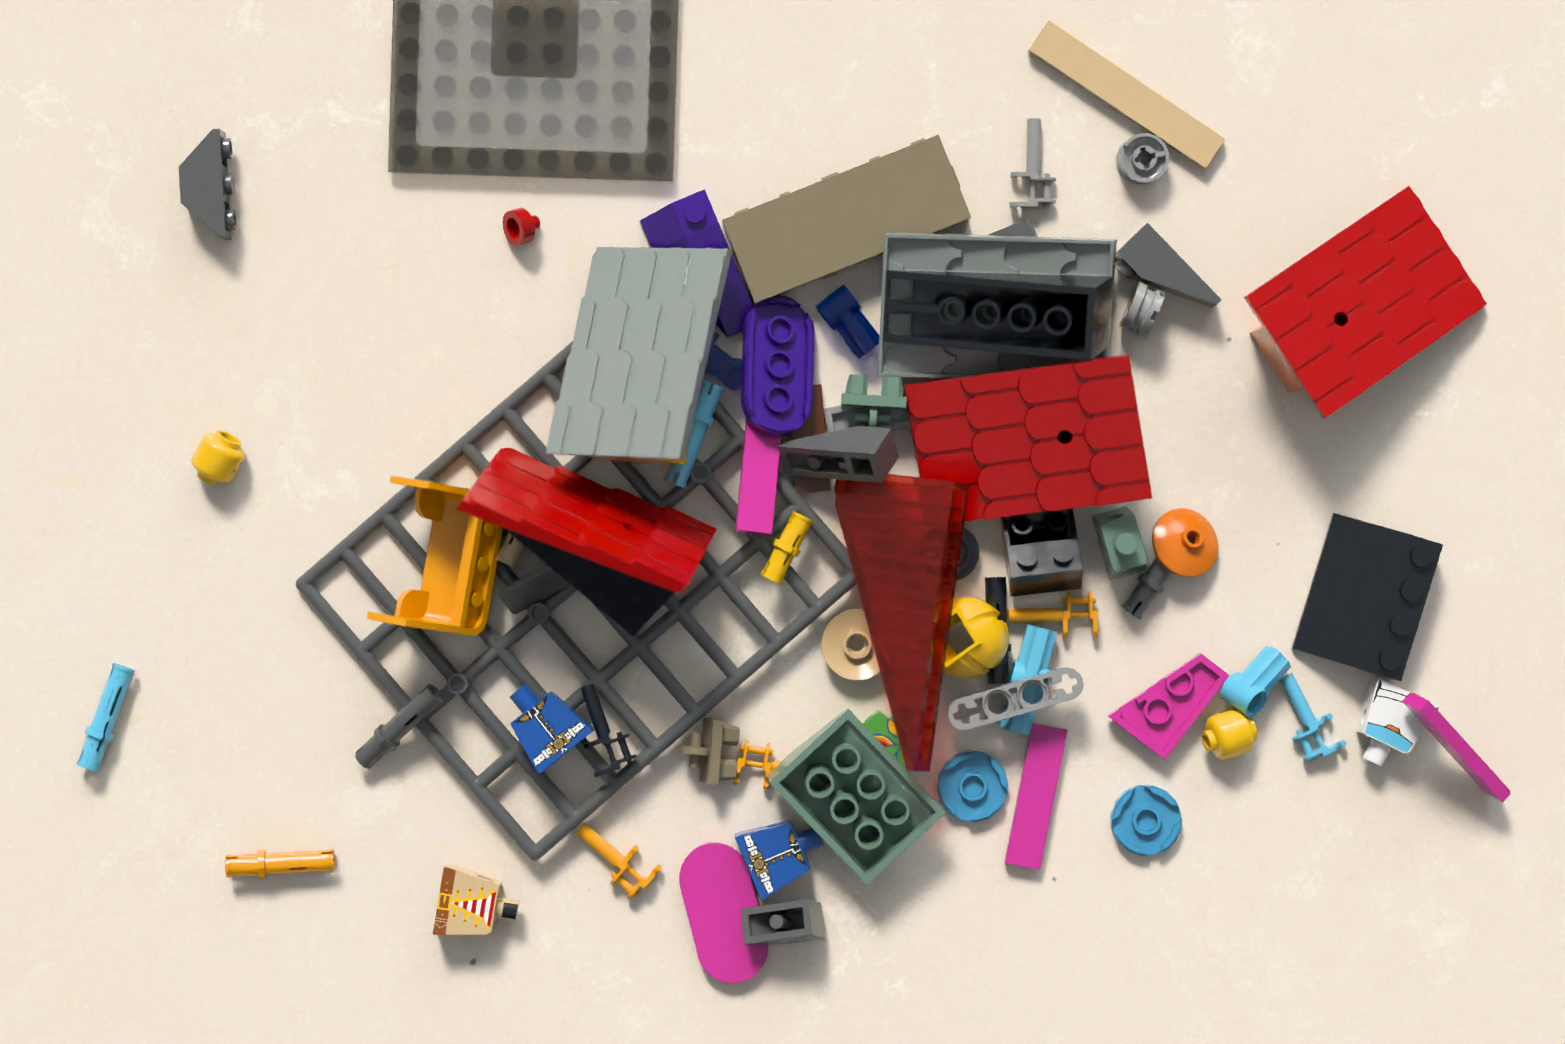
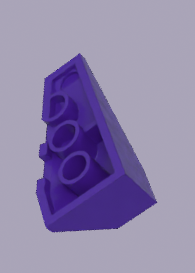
(694, 225)

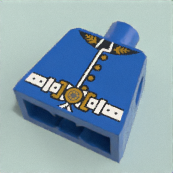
(547, 727)
(776, 854)

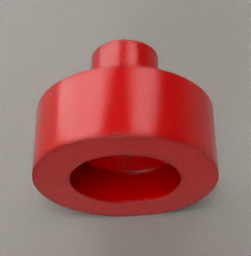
(520, 226)

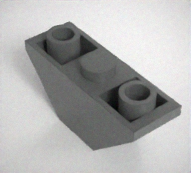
(207, 184)

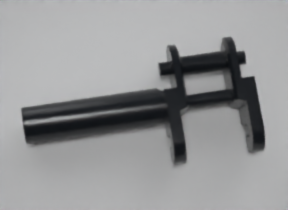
(603, 731)

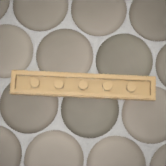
(1126, 95)

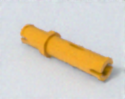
(279, 863)

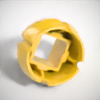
(988, 633)

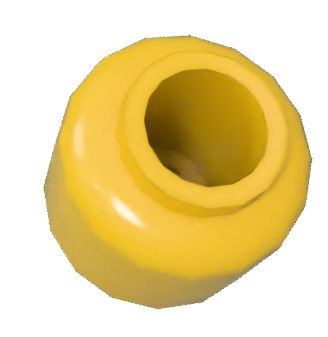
(218, 457)
(1229, 734)

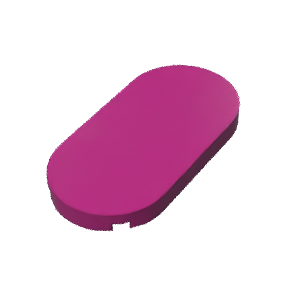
(714, 891)

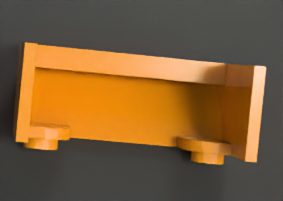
(457, 565)

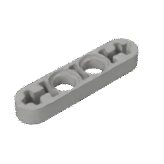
(1016, 703)

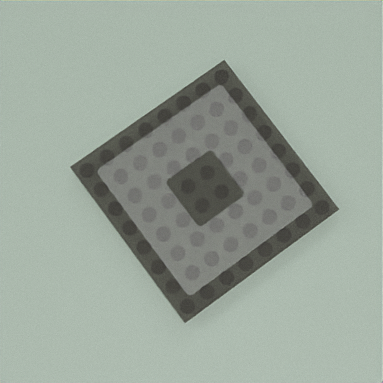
(534, 88)

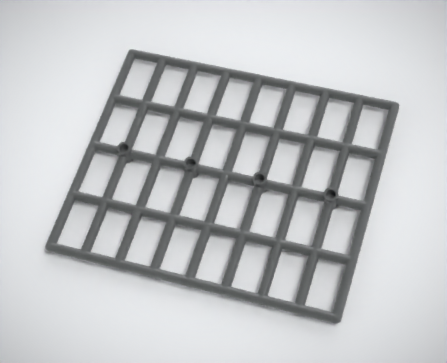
(541, 614)

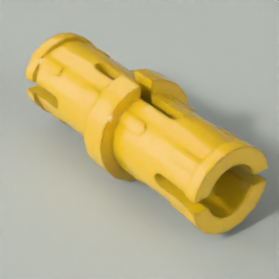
(786, 547)

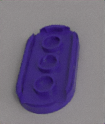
(777, 366)

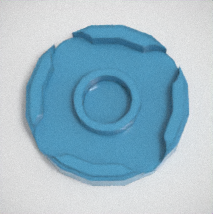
(972, 786)
(1146, 820)

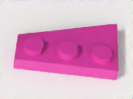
(1171, 705)

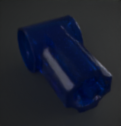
(844, 314)

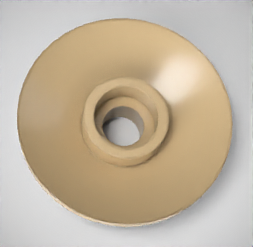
(837, 649)

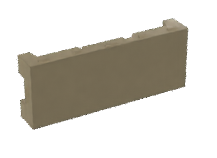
(845, 218)

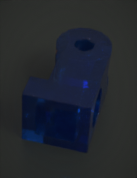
(723, 366)

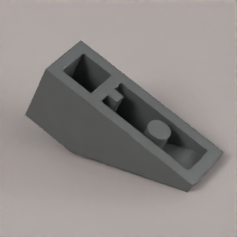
(1157, 264)
(843, 454)

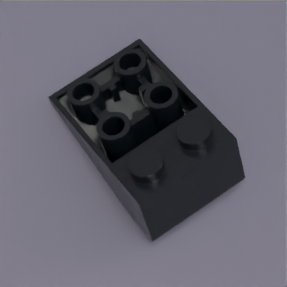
(1042, 552)

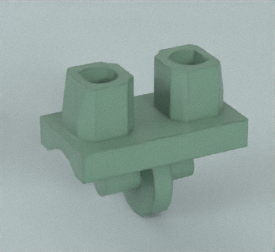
(890, 397)

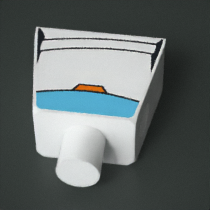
(1388, 721)

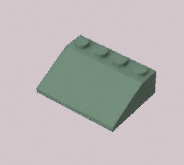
(855, 795)

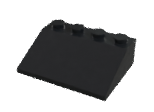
(1367, 596)

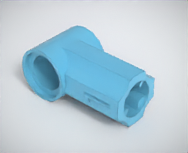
(1250, 688)

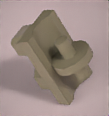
(708, 747)

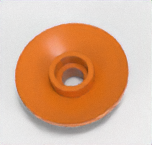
(1175, 550)

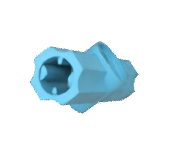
(1031, 661)

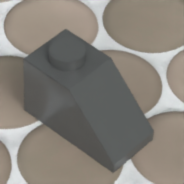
(783, 923)

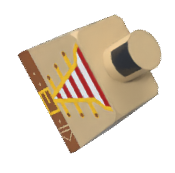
(470, 903)

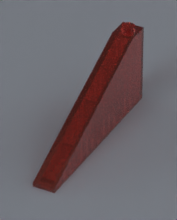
(905, 564)

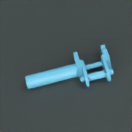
(1307, 719)

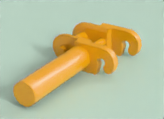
(1033, 615)
(766, 765)
(616, 859)

